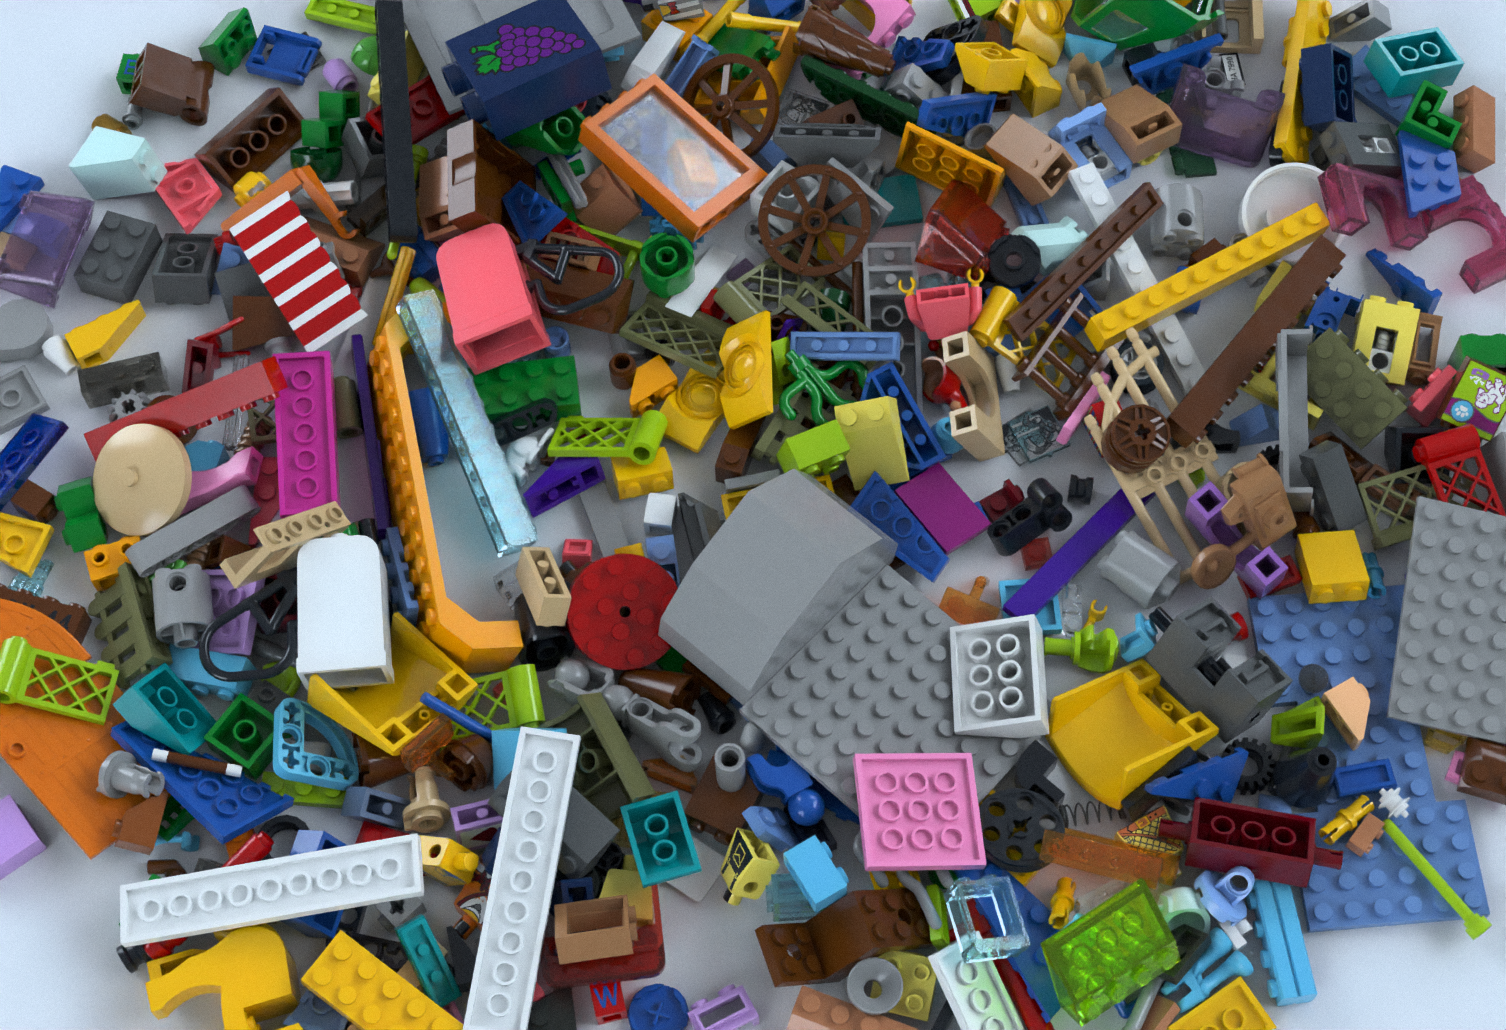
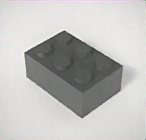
(118, 257)

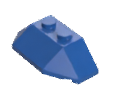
(919, 441)

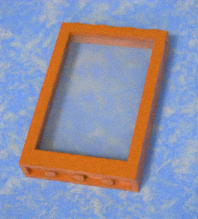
(671, 156)

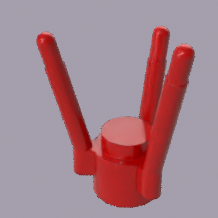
(213, 337)

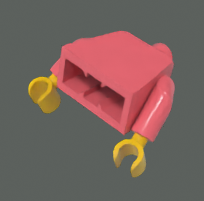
(944, 309)

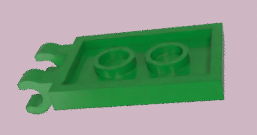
(746, 43)

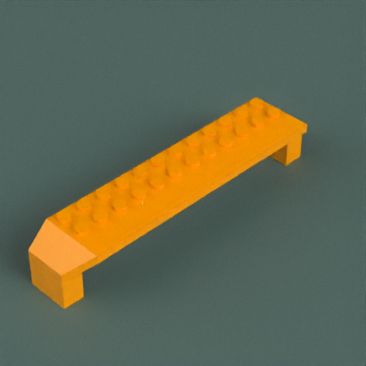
(462, 638)

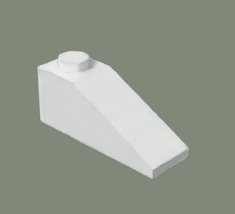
(654, 55)

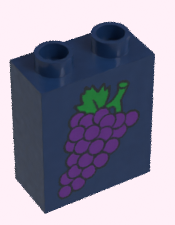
(525, 67)

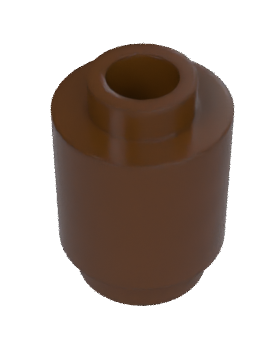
(622, 371)

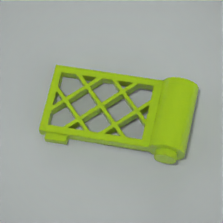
(639, 441)
(17, 664)
(521, 698)

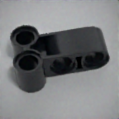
(1030, 518)

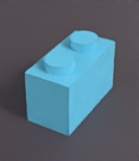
(815, 873)

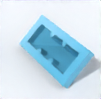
(1094, 49)

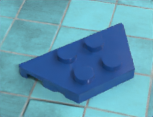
(1164, 68)
(1427, 174)

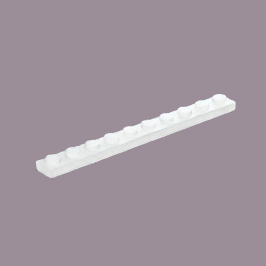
(1138, 277)

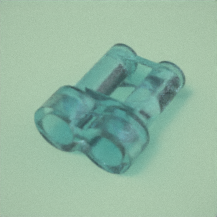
(35, 584)

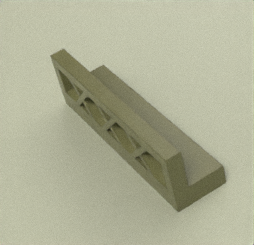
(815, 320)

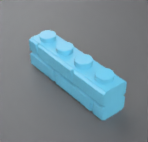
(1282, 943)

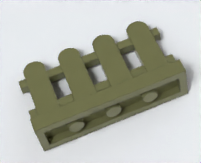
(802, 406)
(138, 615)

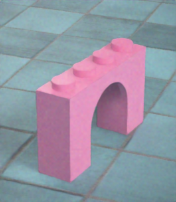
(890, 19)

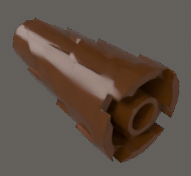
(840, 45)

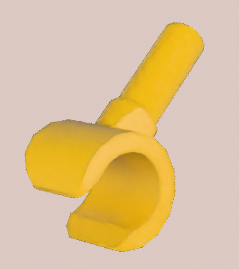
(1094, 615)

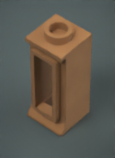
(1418, 370)

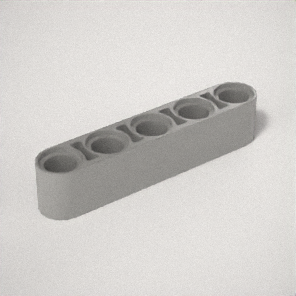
(192, 531)

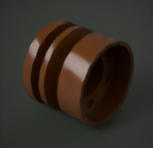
(1132, 453)

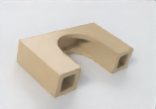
(980, 424)

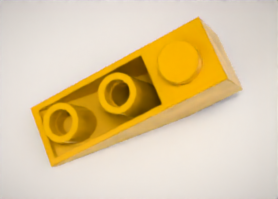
(101, 338)

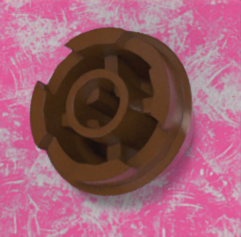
(471, 760)

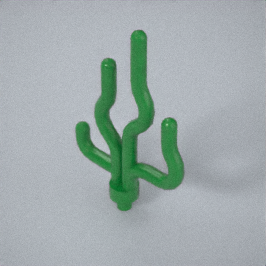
(815, 383)

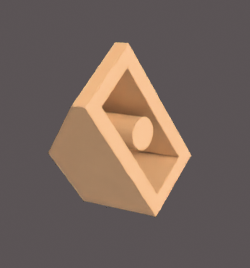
(1348, 710)

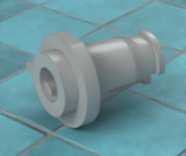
(123, 775)

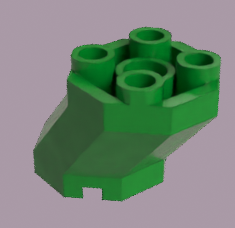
(552, 135)

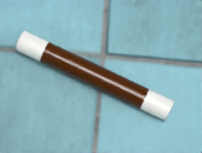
(197, 763)

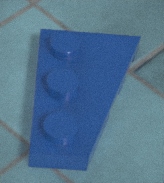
(531, 212)

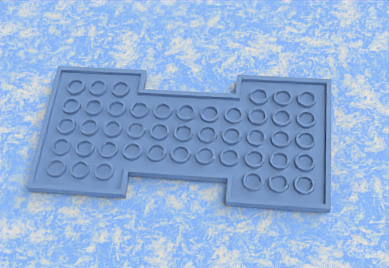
(1383, 885)

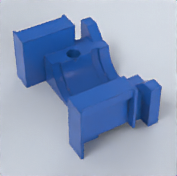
(1330, 309)

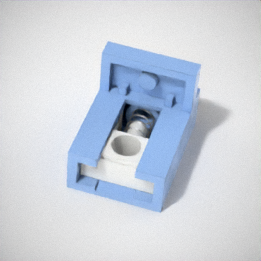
(1090, 142)

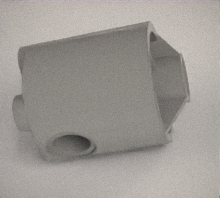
(1178, 223)
(1141, 570)
(182, 605)

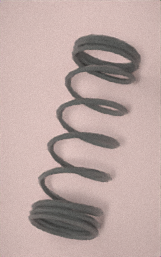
(1062, 809)

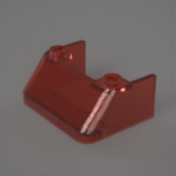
(645, 962)

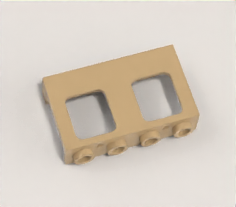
(1250, 27)
(282, 543)

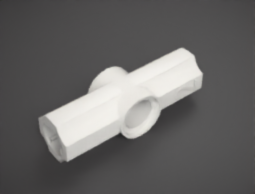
(340, 192)

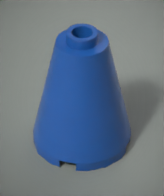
(429, 428)

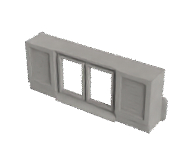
(1293, 414)

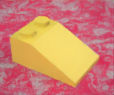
(874, 440)

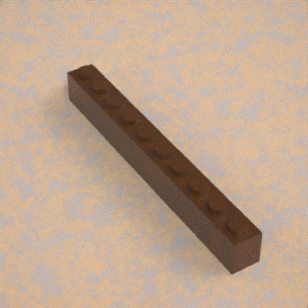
(1253, 341)

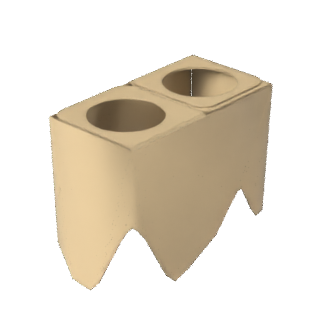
(1082, 69)

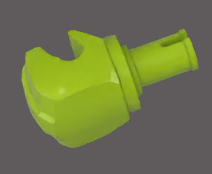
(1087, 650)

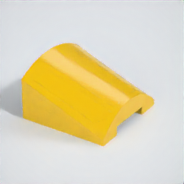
(393, 712)
(1121, 731)

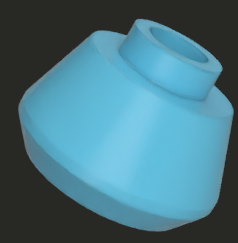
(943, 434)

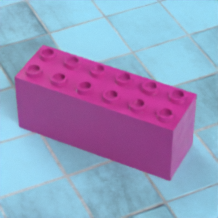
(306, 433)

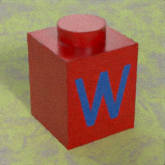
(608, 1002)

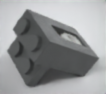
(1360, 146)

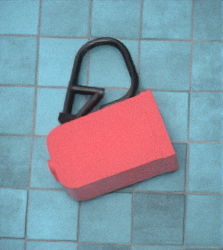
(495, 300)

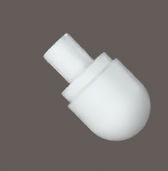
(752, 738)

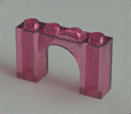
(1344, 196)
(1476, 207)

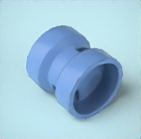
(559, 342)

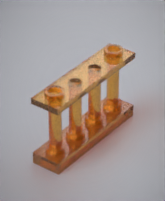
(1109, 857)

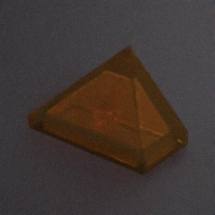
(668, 774)

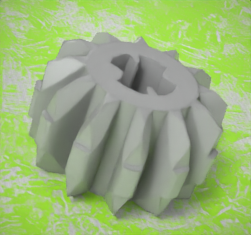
(127, 405)

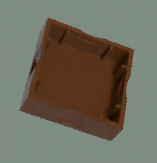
(480, 176)

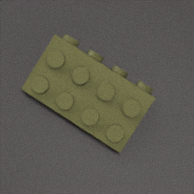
(1350, 389)

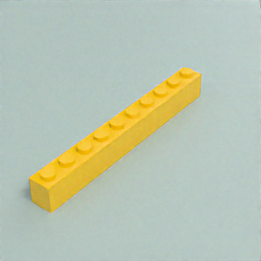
(1206, 276)

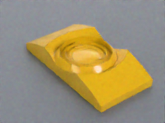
(1041, 28)
(747, 370)
(694, 409)

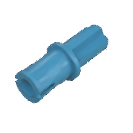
(1375, 575)

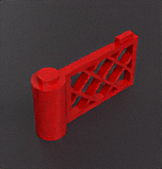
(1454, 447)

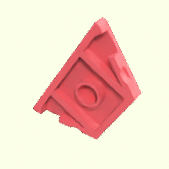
(188, 192)

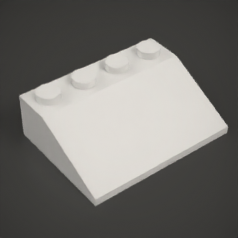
(999, 678)

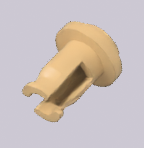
(425, 809)

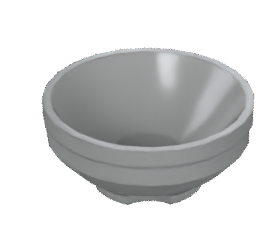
(885, 975)

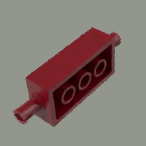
(1265, 841)

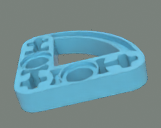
(301, 760)

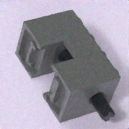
(1188, 663)

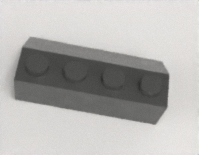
(585, 832)

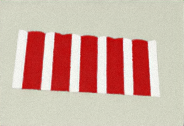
(298, 272)

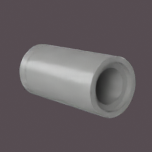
(730, 767)

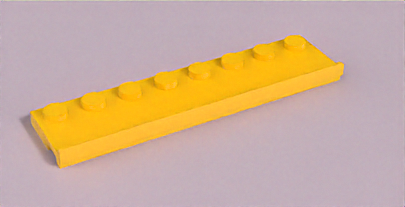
(1308, 30)

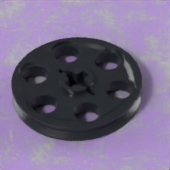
(1017, 818)

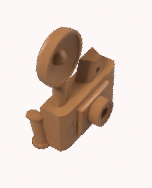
(1266, 515)

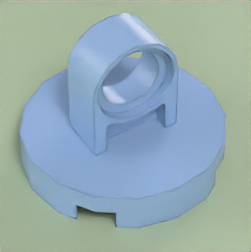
(1222, 896)

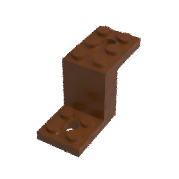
(842, 935)

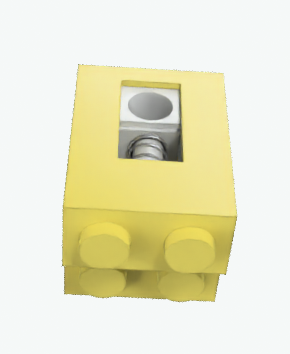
(1389, 317)

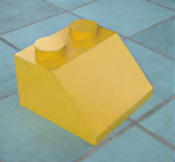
(990, 66)
(1038, 89)

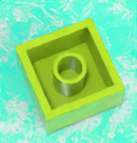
(815, 450)

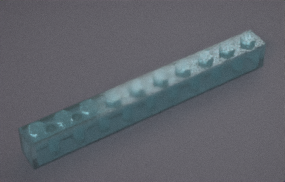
(466, 423)

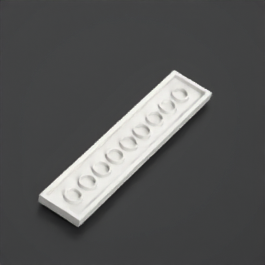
(522, 881)
(271, 890)

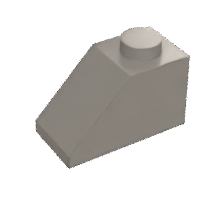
(1360, 22)

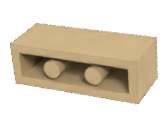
(543, 586)

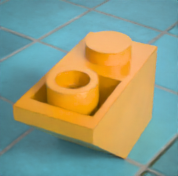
(651, 385)

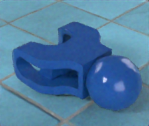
(790, 785)

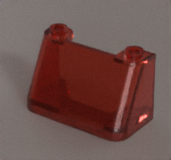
(959, 232)

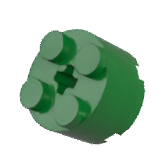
(667, 264)

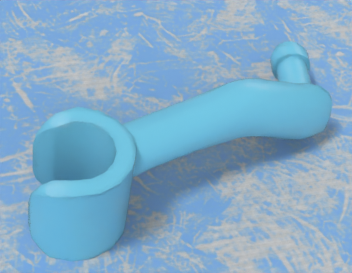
(188, 842)

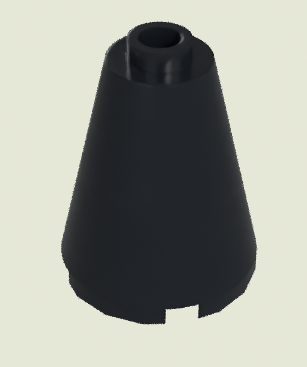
(541, 644)
(1305, 776)

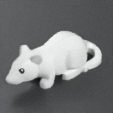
(525, 455)

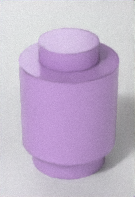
(340, 75)

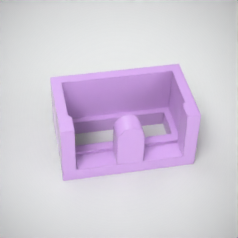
(733, 1022)

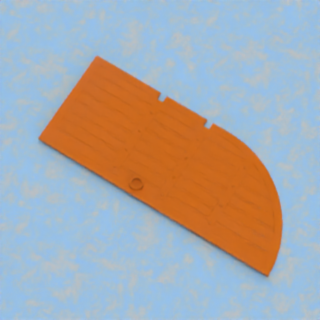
(60, 753)

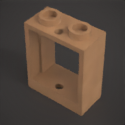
(595, 915)

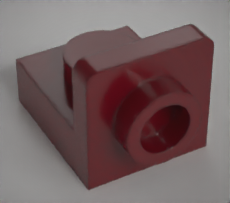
(1002, 501)

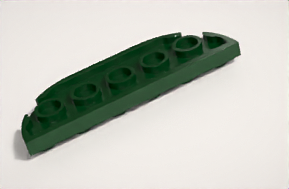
(872, 104)

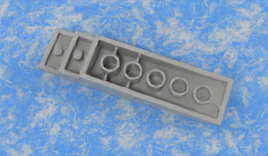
(885, 306)

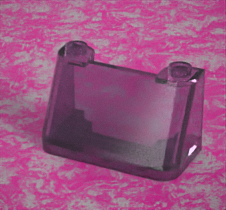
(1223, 123)
(44, 245)

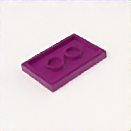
(943, 508)

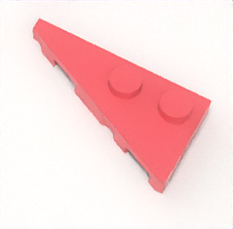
(267, 496)

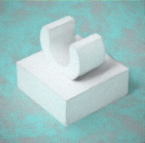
(1236, 933)

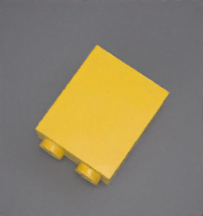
(1331, 567)

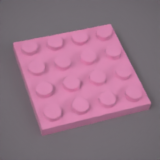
(918, 811)

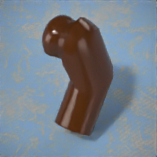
(168, 867)

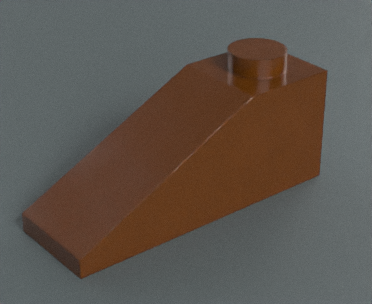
(737, 450)

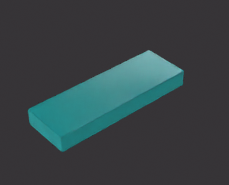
(428, 961)

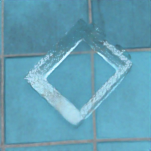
(1015, 934)

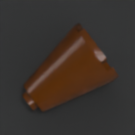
(664, 687)
(375, 764)

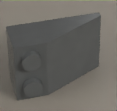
(185, 269)

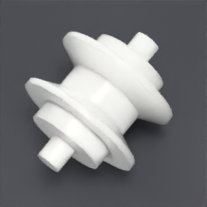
(1394, 803)

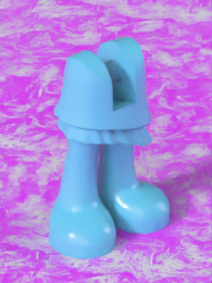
(1235, 964)

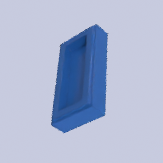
(1364, 778)

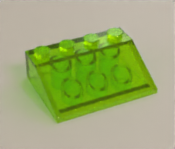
(1110, 953)

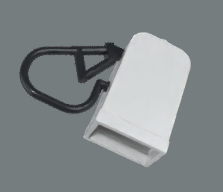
(339, 620)

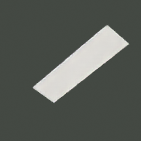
(707, 275)

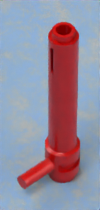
(251, 851)
(1012, 980)

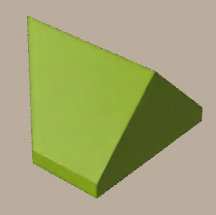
(1300, 725)

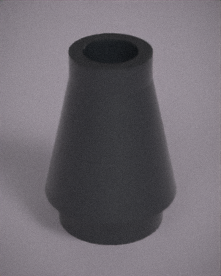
(717, 714)

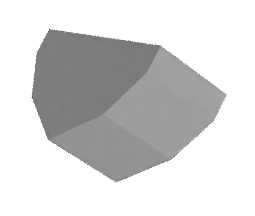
(772, 581)

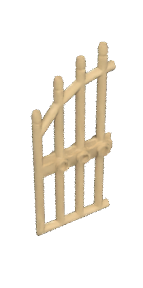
(1168, 468)

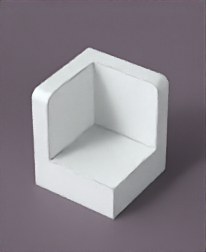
(660, 514)

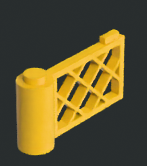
(990, 331)

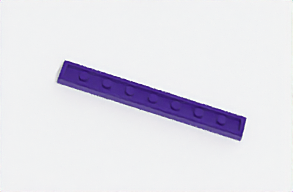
(369, 435)
(1073, 556)

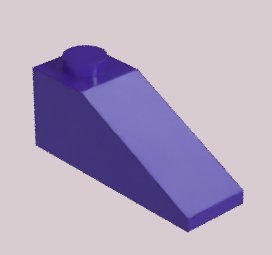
(563, 481)

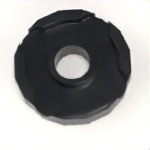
(1018, 275)

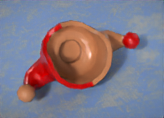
(940, 382)

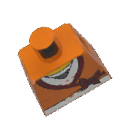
(472, 902)

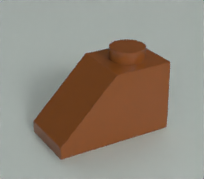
(140, 825)

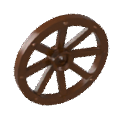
(732, 105)
(810, 214)

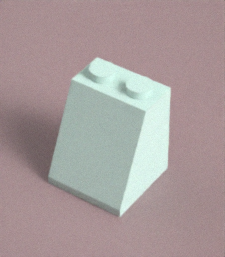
(117, 165)

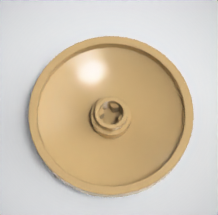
(142, 479)

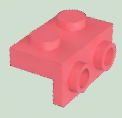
(1428, 400)

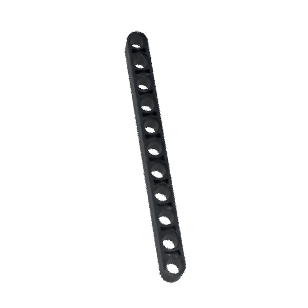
(395, 122)

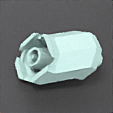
(1054, 241)

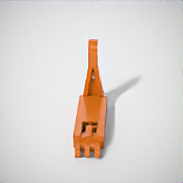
(293, 182)

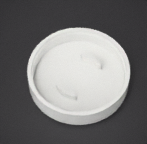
(1279, 194)

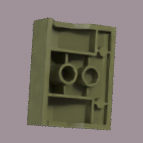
(606, 764)

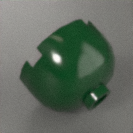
(324, 161)

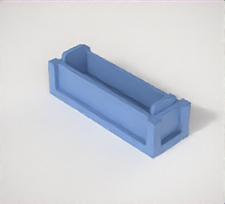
(692, 59)

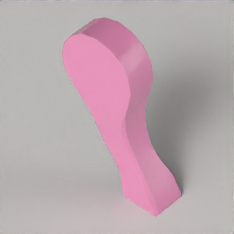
(215, 482)

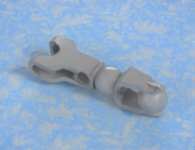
(642, 716)

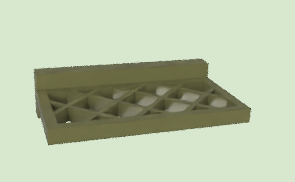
(701, 326)
(1403, 532)

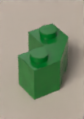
(334, 112)
(83, 521)

